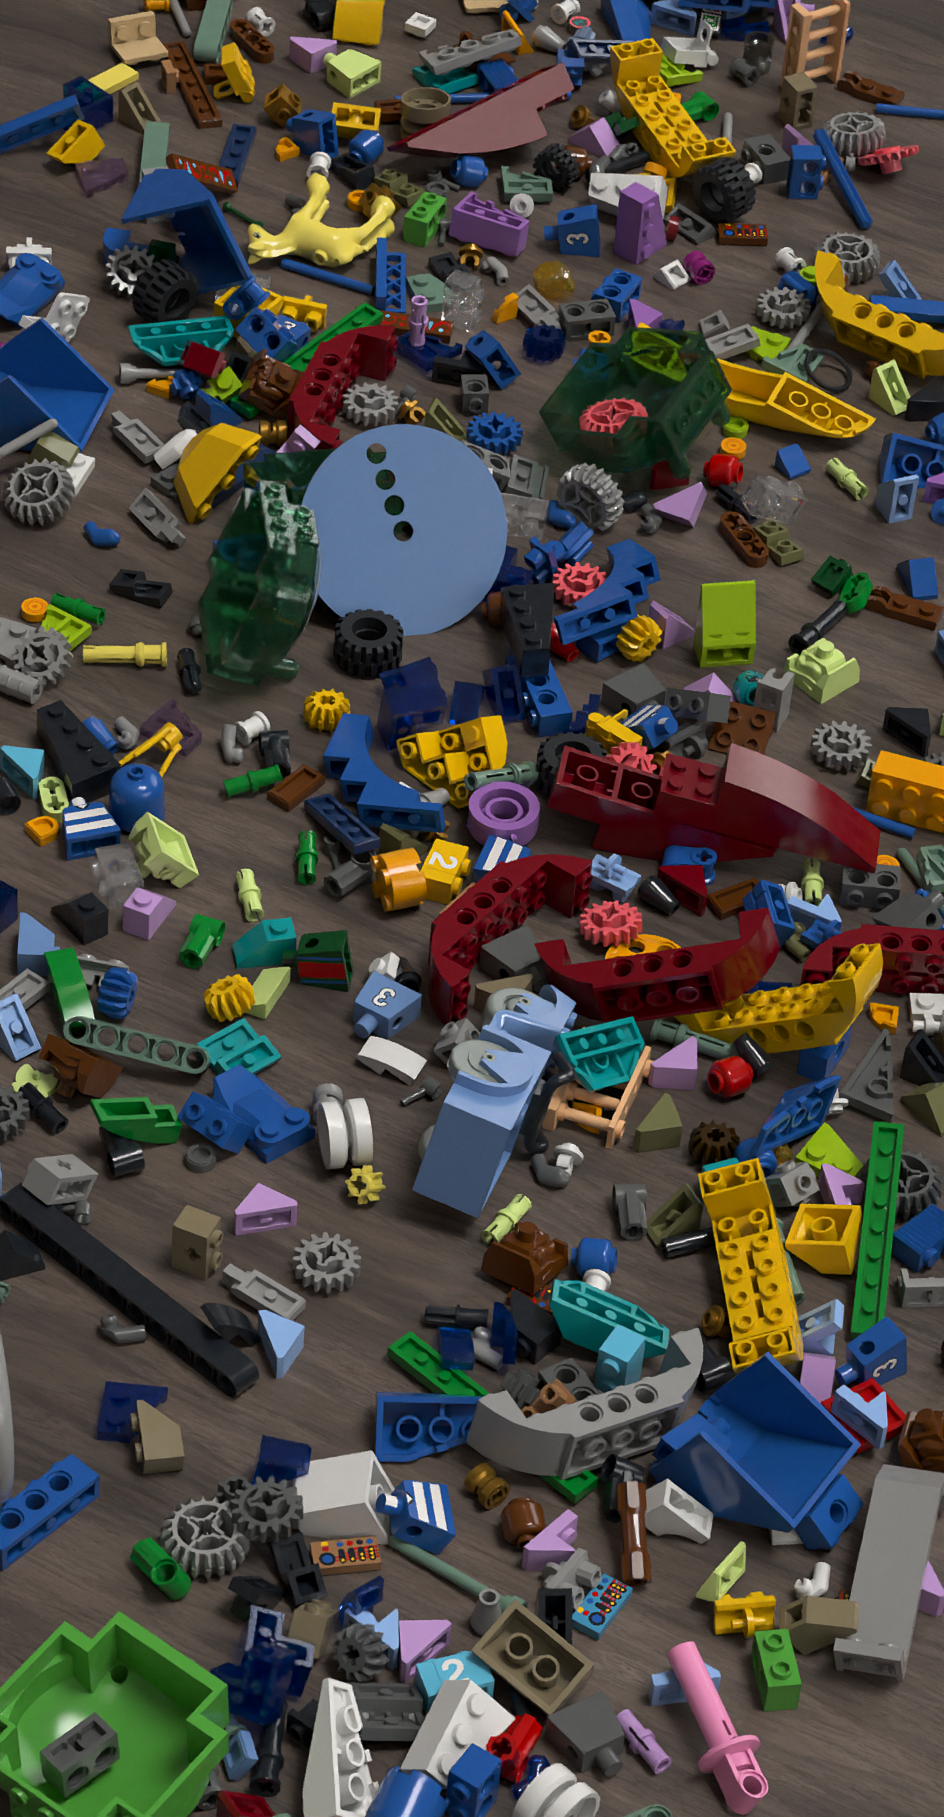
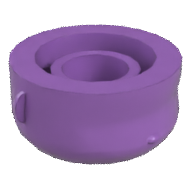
(503, 812)

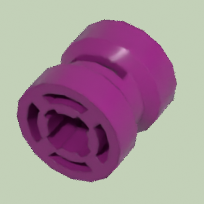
(698, 267)

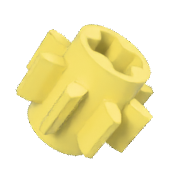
(372, 1188)

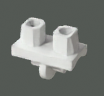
(12, 252)

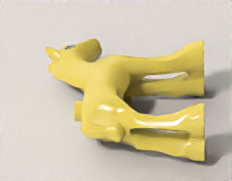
(314, 240)

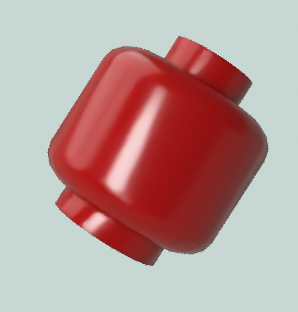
(723, 470)
(730, 1077)

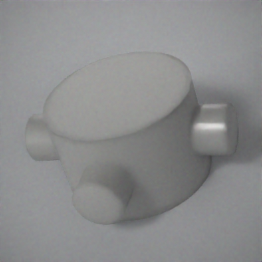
(850, 162)

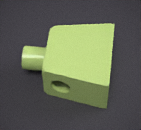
(352, 72)

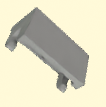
(775, 695)
(920, 1291)

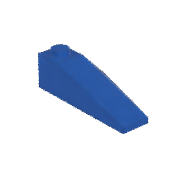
(627, 19)
(910, 456)
(797, 1114)
(420, 1424)

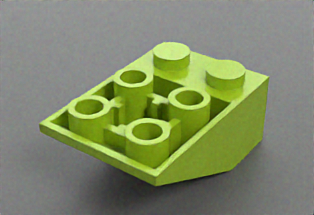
(726, 624)

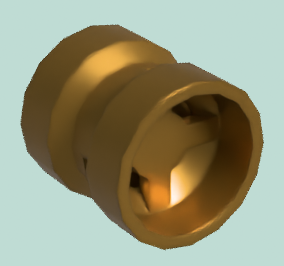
(273, 432)
(487, 1486)

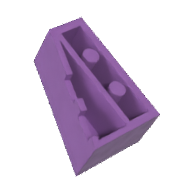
(639, 224)
(488, 227)

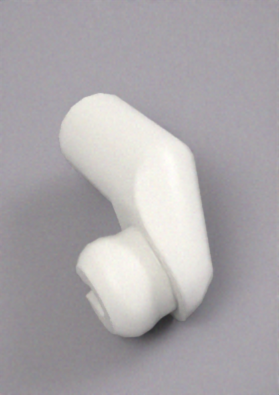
(818, 1585)

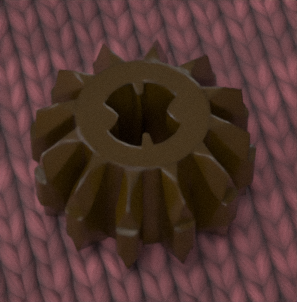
(712, 1143)

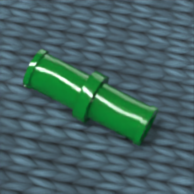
(79, 608)
(252, 780)
(306, 857)

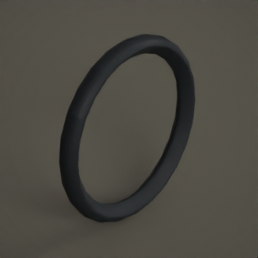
(838, 358)

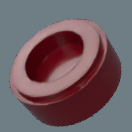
(672, 228)

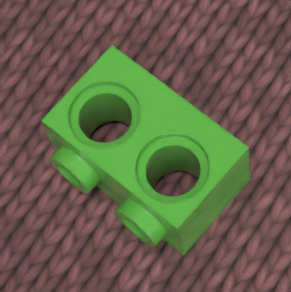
(424, 218)
(775, 1670)

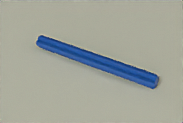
(843, 179)

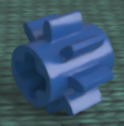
(185, 384)

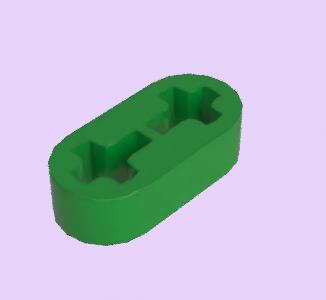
(856, 592)

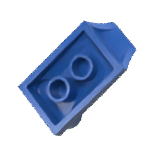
(28, 288)
(275, 1122)

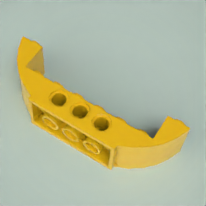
(358, 21)
(664, 124)
(874, 327)
(798, 1015)
(752, 1265)

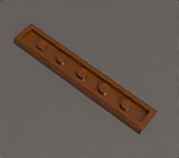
(193, 87)

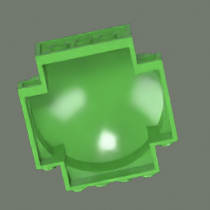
(152, 1695)

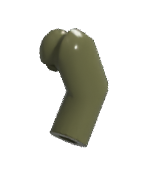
(796, 946)

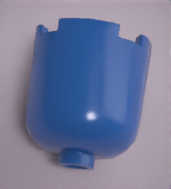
(133, 793)
(407, 1796)

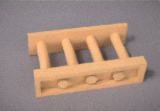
(800, 35)
(615, 1127)

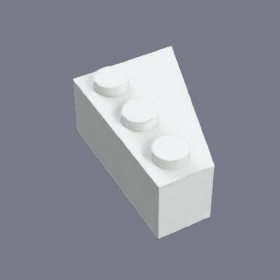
(606, 188)
(456, 1720)

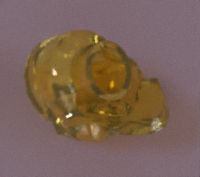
(552, 279)

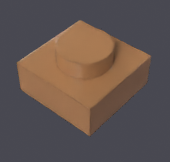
(169, 76)

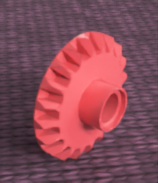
(889, 157)

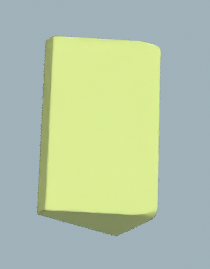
(268, 990)
(724, 1575)

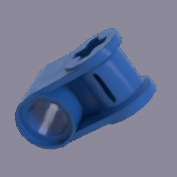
(245, 299)
(679, 855)

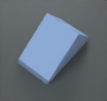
(280, 1339)

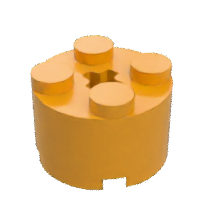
(398, 879)

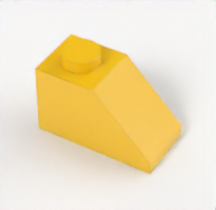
(77, 145)

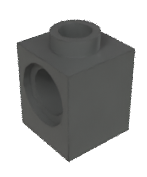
(474, 394)

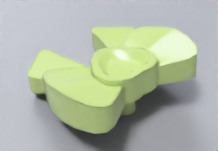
(43, 1082)

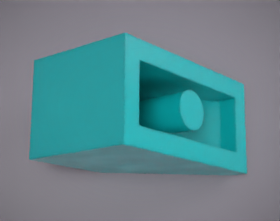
(265, 943)

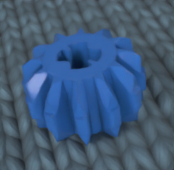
(117, 993)

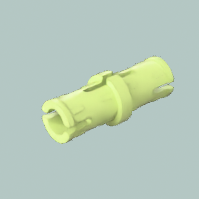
(847, 479)
(812, 882)
(249, 895)
(506, 1219)

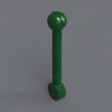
(228, 207)

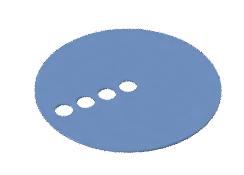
(454, 521)

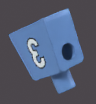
(384, 1007)

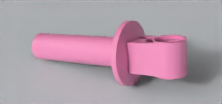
(729, 1756)

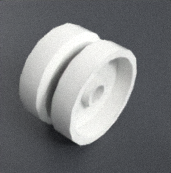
(345, 1133)
(557, 1795)

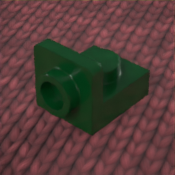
(621, 126)
(163, 250)
(832, 575)

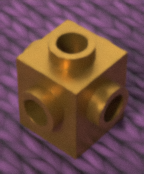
(282, 105)
(371, 193)

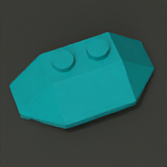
(167, 340)
(602, 1053)
(590, 1315)

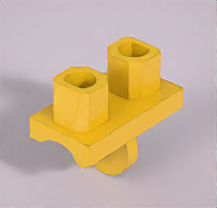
(305, 311)
(744, 1614)

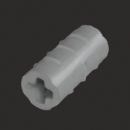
(20, 685)

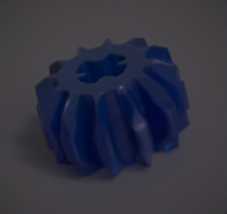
(544, 343)

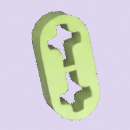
(49, 800)

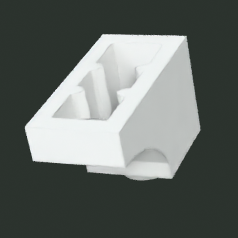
(676, 1512)

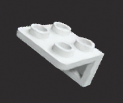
(63, 315)

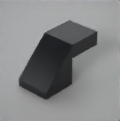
(293, 1567)

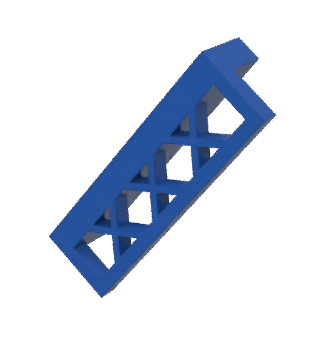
(39, 123)
(384, 284)

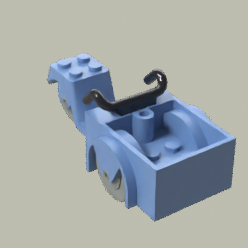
(495, 1096)

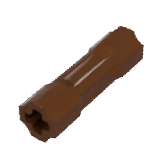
(635, 1557)

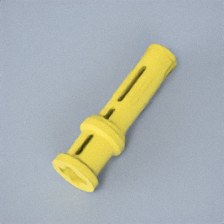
(138, 654)

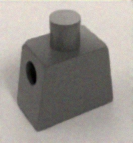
(632, 690)
(913, 912)
(513, 956)
(588, 1734)

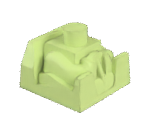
(822, 671)
(162, 851)

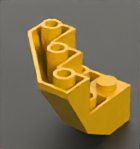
(211, 465)
(447, 755)

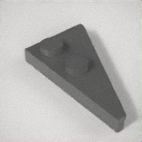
(871, 1082)

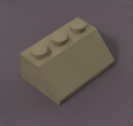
(533, 1659)

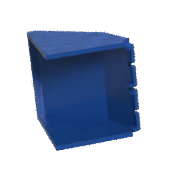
(207, 239)
(48, 380)
(779, 1454)

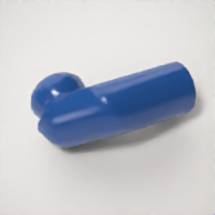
(560, 517)
(101, 537)

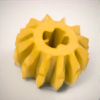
(638, 638)
(325, 709)
(229, 998)

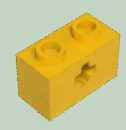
(355, 118)

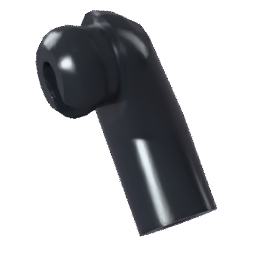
(634, 501)

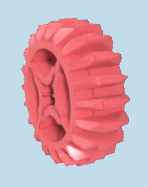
(610, 415)

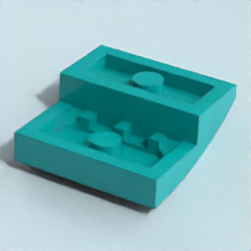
(453, 81)
(241, 1046)

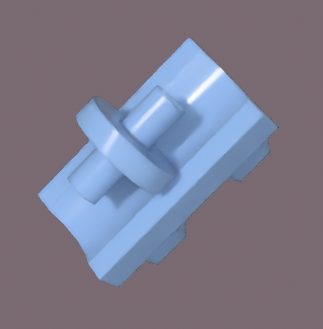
(613, 876)

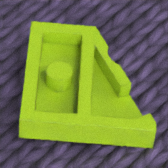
(675, 74)
(769, 346)
(70, 626)
(828, 1148)

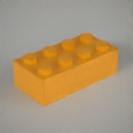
(907, 791)

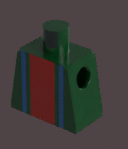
(323, 960)

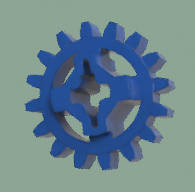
(495, 432)

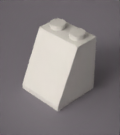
(343, 1496)

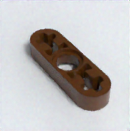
(245, 40)
(743, 548)

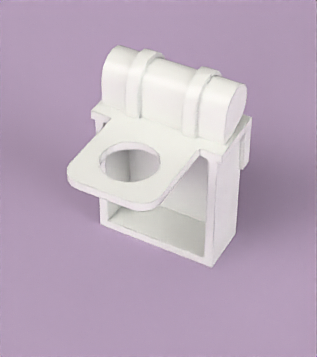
(691, 50)

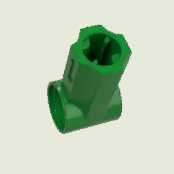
(701, 107)
(202, 936)
(161, 1569)

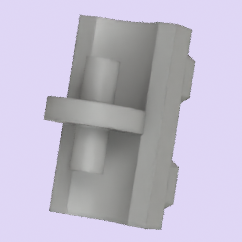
(573, 1575)

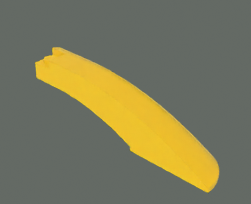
(789, 403)

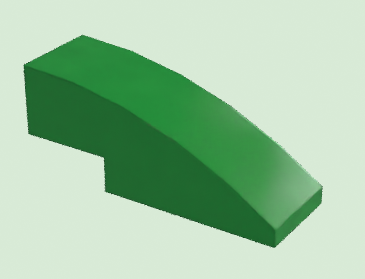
(68, 987)
(138, 1119)

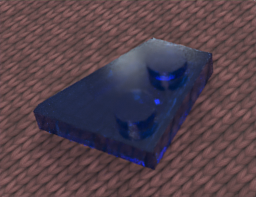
(425, 354)
(119, 1402)

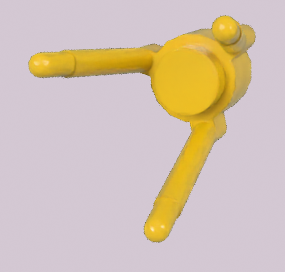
(165, 739)

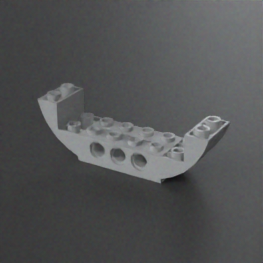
(588, 1431)

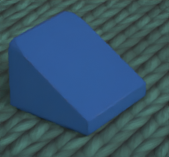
(792, 461)

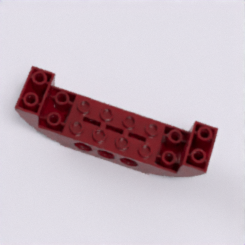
(330, 373)
(493, 910)
(910, 958)
(666, 980)

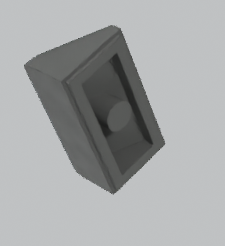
(692, 225)

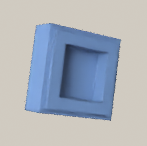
(240, 1755)

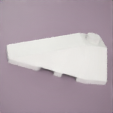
(337, 1768)

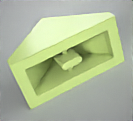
(889, 388)

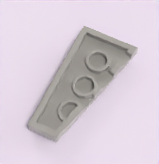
(470, 51)

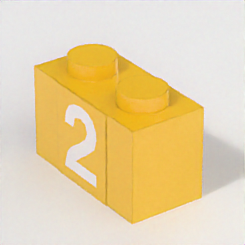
(445, 869)

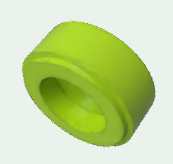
(736, 428)

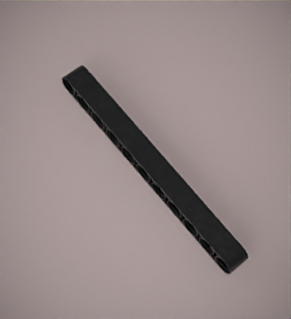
(129, 1291)

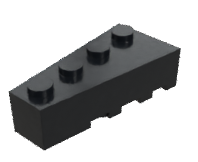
(528, 625)
(75, 753)

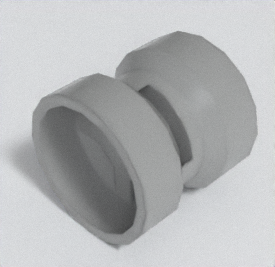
(326, 1093)

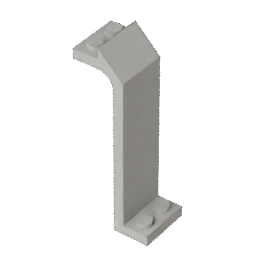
(891, 1570)

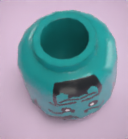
(745, 687)

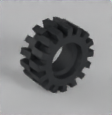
(563, 159)

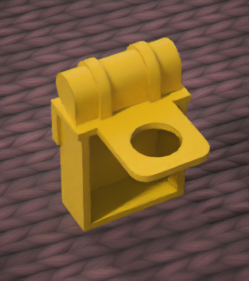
(238, 75)
(609, 731)

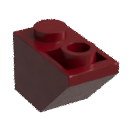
(202, 359)

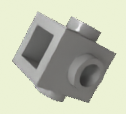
(454, 1034)
(792, 1184)

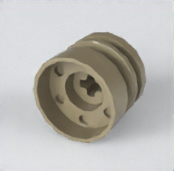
(422, 108)

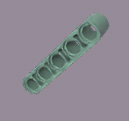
(212, 31)
(155, 145)
(122, 1042)

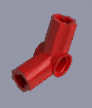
(515, 1746)

